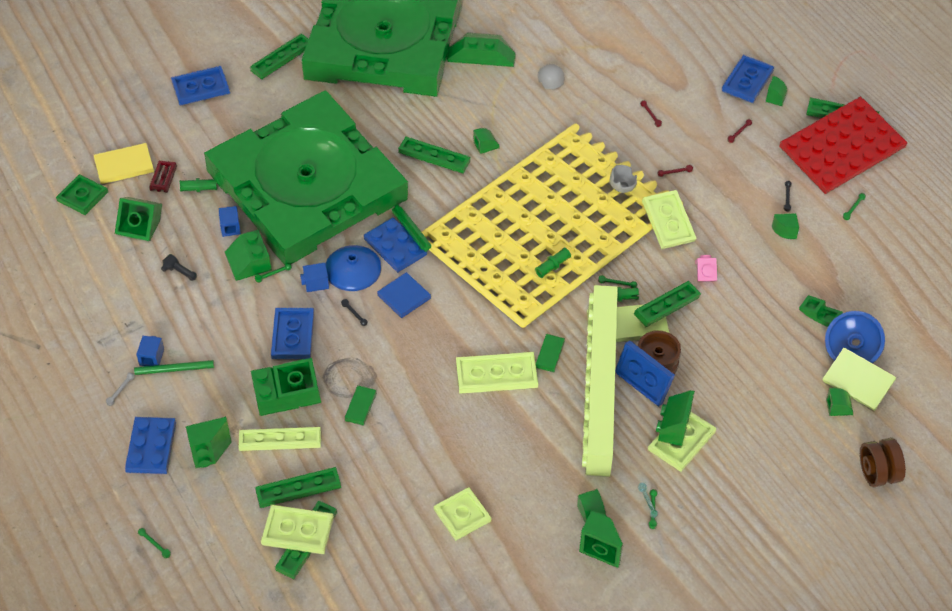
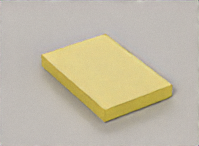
(123, 163)

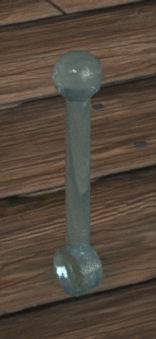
(642, 488)

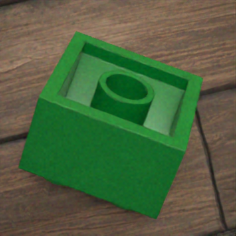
(137, 218)
(248, 256)
(297, 383)
(266, 392)
(675, 418)
(208, 441)
(601, 539)

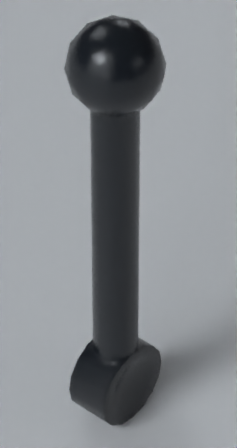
(787, 207)
(345, 303)

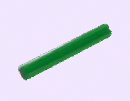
(411, 228)

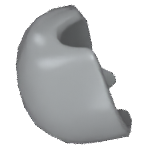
(551, 76)
(623, 179)

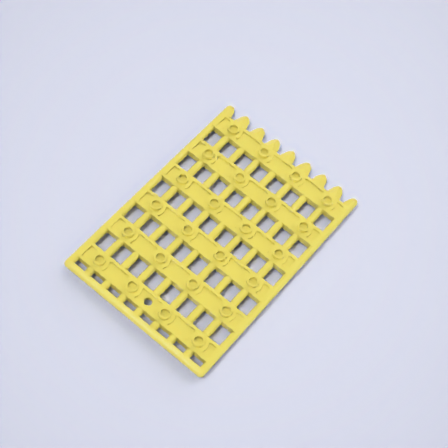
(540, 231)

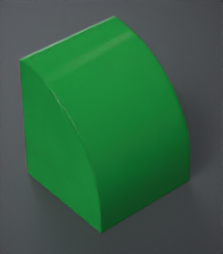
(776, 92)
(484, 140)
(786, 225)
(839, 402)
(590, 501)

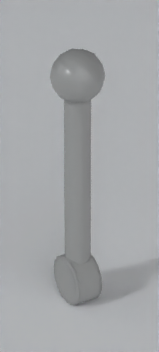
(110, 400)

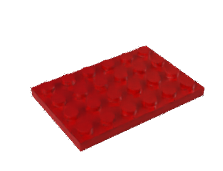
(843, 144)

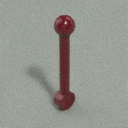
(658, 123)
(731, 139)
(689, 168)

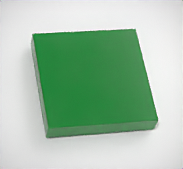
(82, 194)

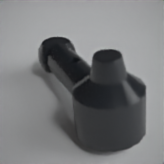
(172, 262)

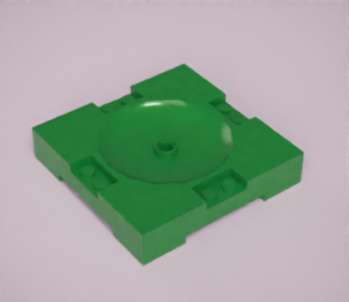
(382, 43)
(306, 176)

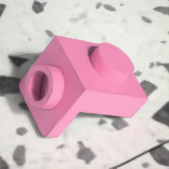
(706, 268)

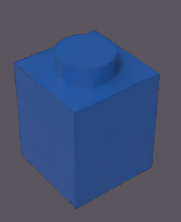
(229, 221)
(315, 277)
(150, 351)

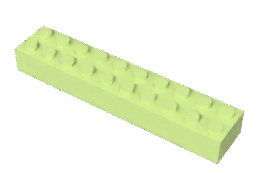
(600, 381)

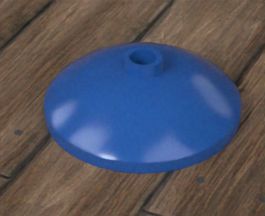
(353, 268)
(855, 326)

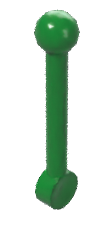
(846, 216)
(258, 278)
(602, 279)
(652, 523)
(165, 552)

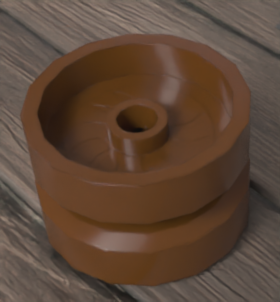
(663, 348)
(882, 462)

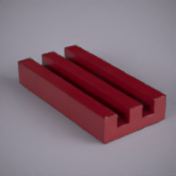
(160, 186)

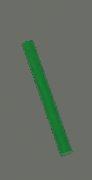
(173, 367)

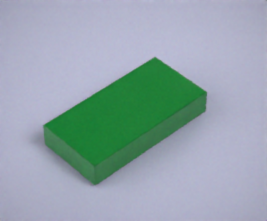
(550, 353)
(360, 405)

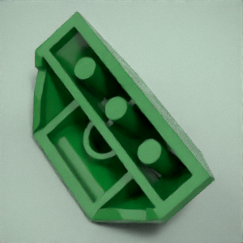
(482, 50)

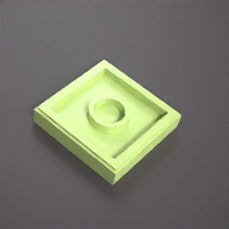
(462, 513)

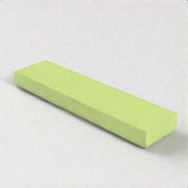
(279, 438)

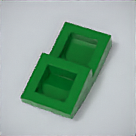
(818, 311)

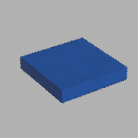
(404, 295)

